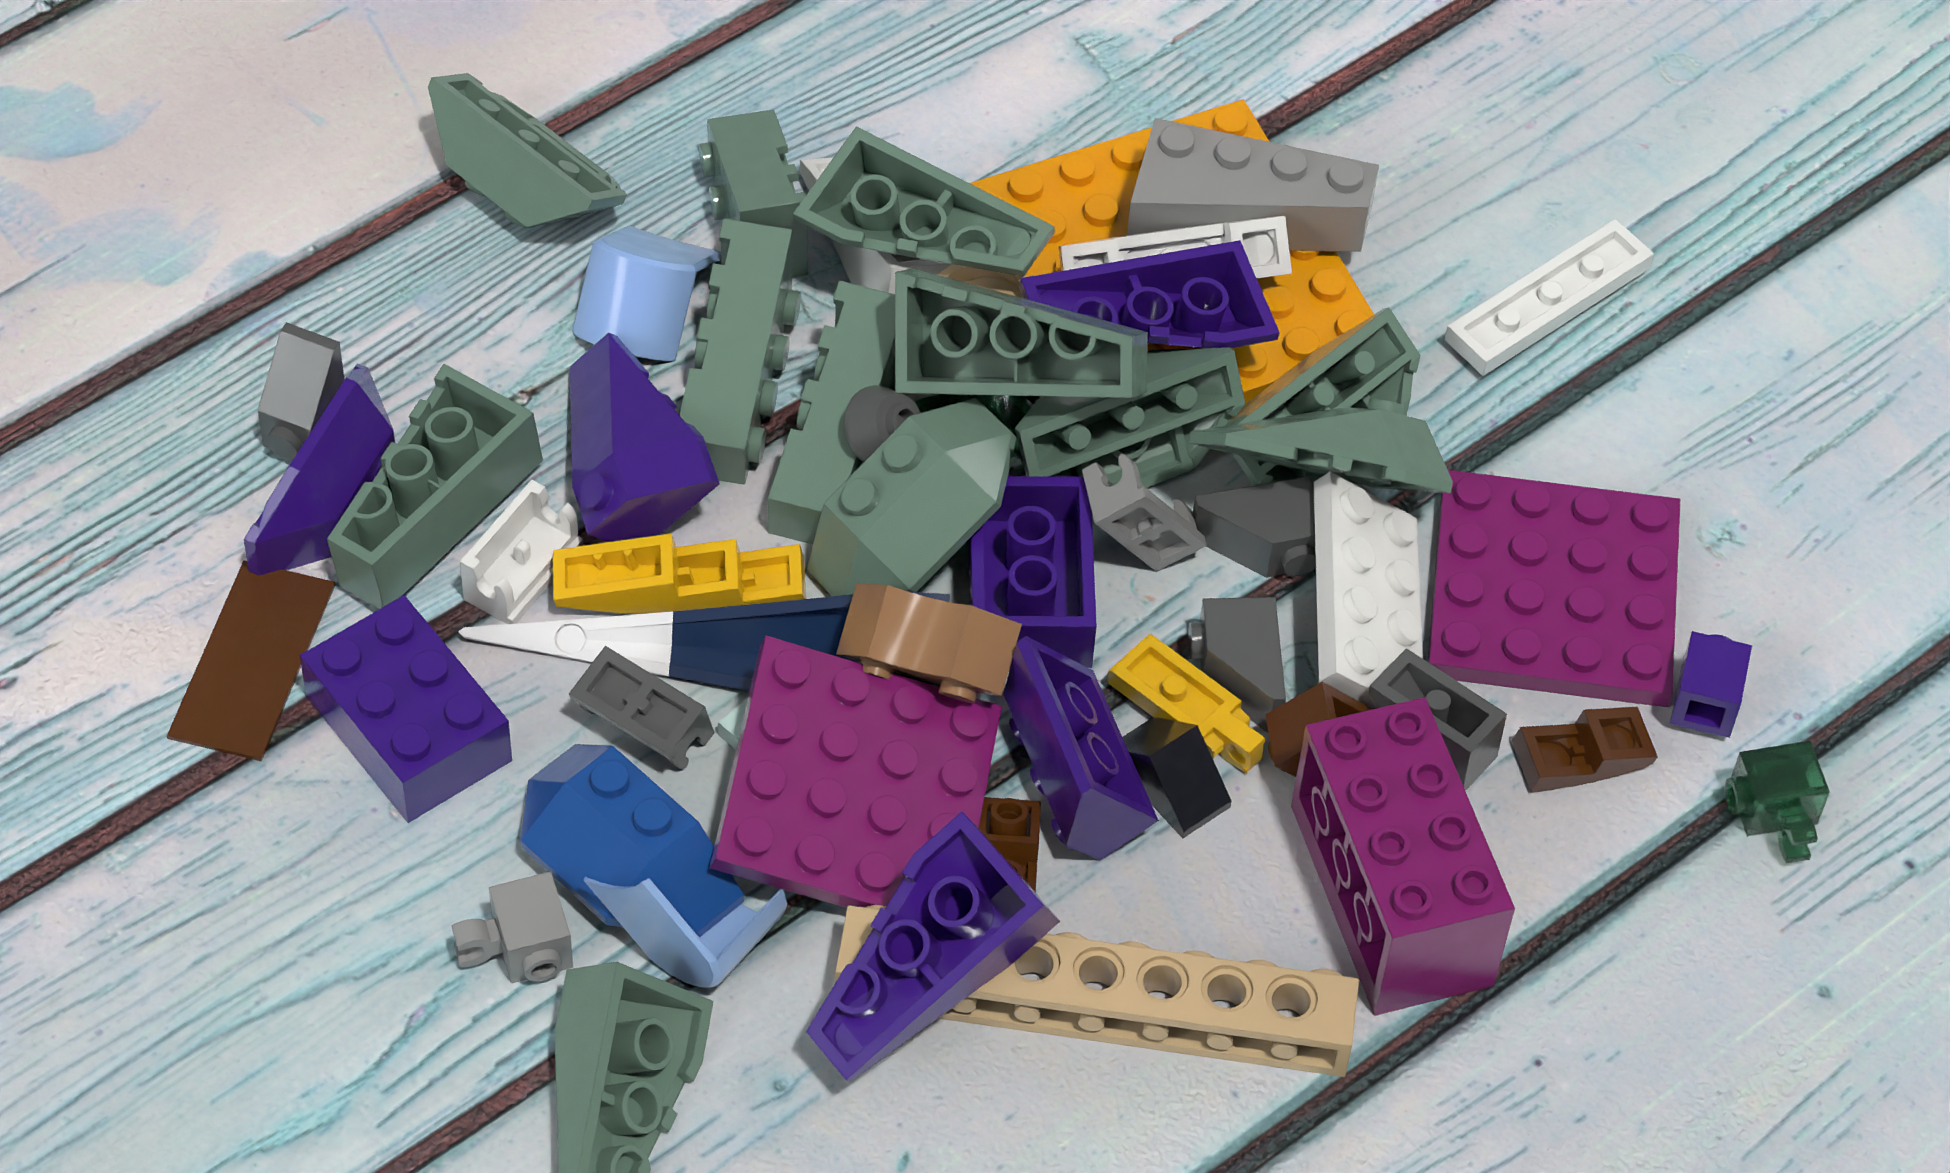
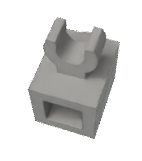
(524, 927)

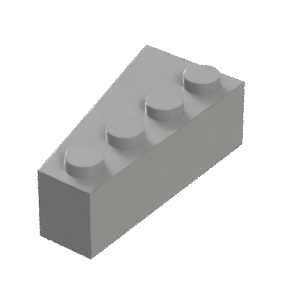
(1221, 177)

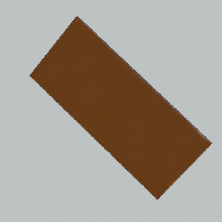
(251, 662)

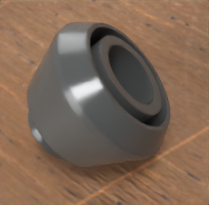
(874, 416)

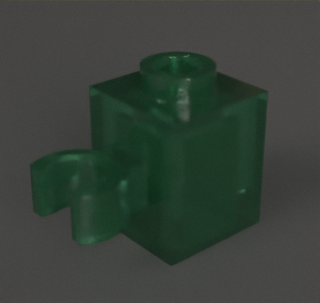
(1779, 793)

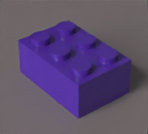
(1038, 564)
(406, 708)

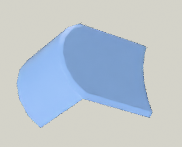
(640, 291)
(674, 944)

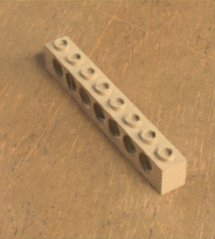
(1132, 1017)

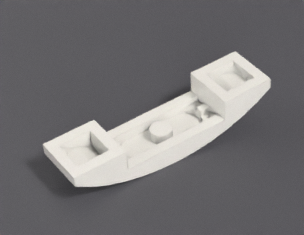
(1262, 239)

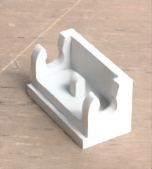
(515, 555)

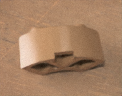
(929, 641)

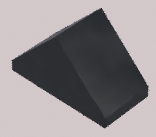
(1178, 773)

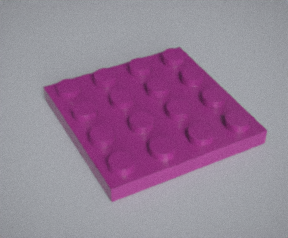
(1556, 588)
(846, 775)

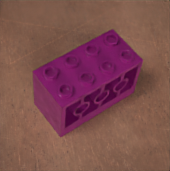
(1401, 856)

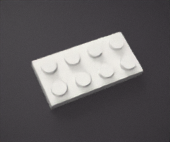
(1363, 585)

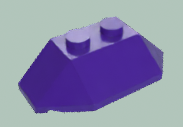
(322, 479)

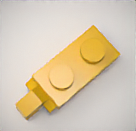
(1179, 691)

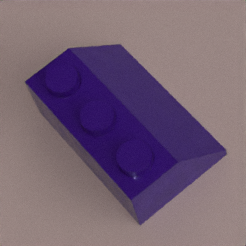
(1075, 751)

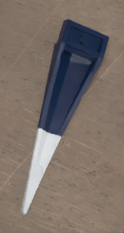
(690, 645)

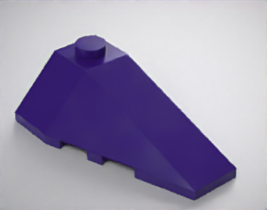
(1177, 297)
(631, 451)

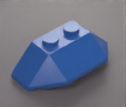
(613, 824)

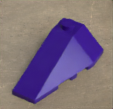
(937, 941)

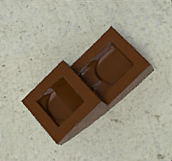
(1591, 750)

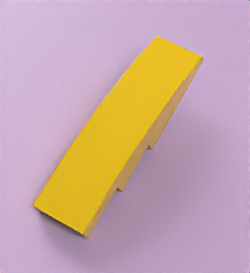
(659, 577)

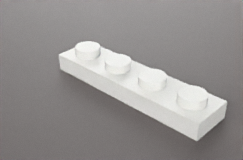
(1548, 297)

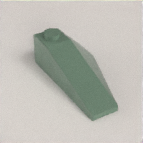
(907, 207)
(1359, 444)

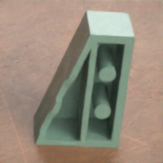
(754, 177)

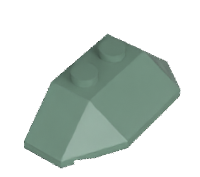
(515, 156)
(1357, 366)
(1183, 395)
(913, 500)

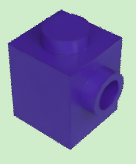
(1711, 684)

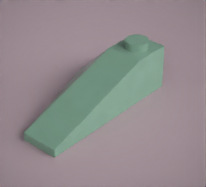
(621, 1064)

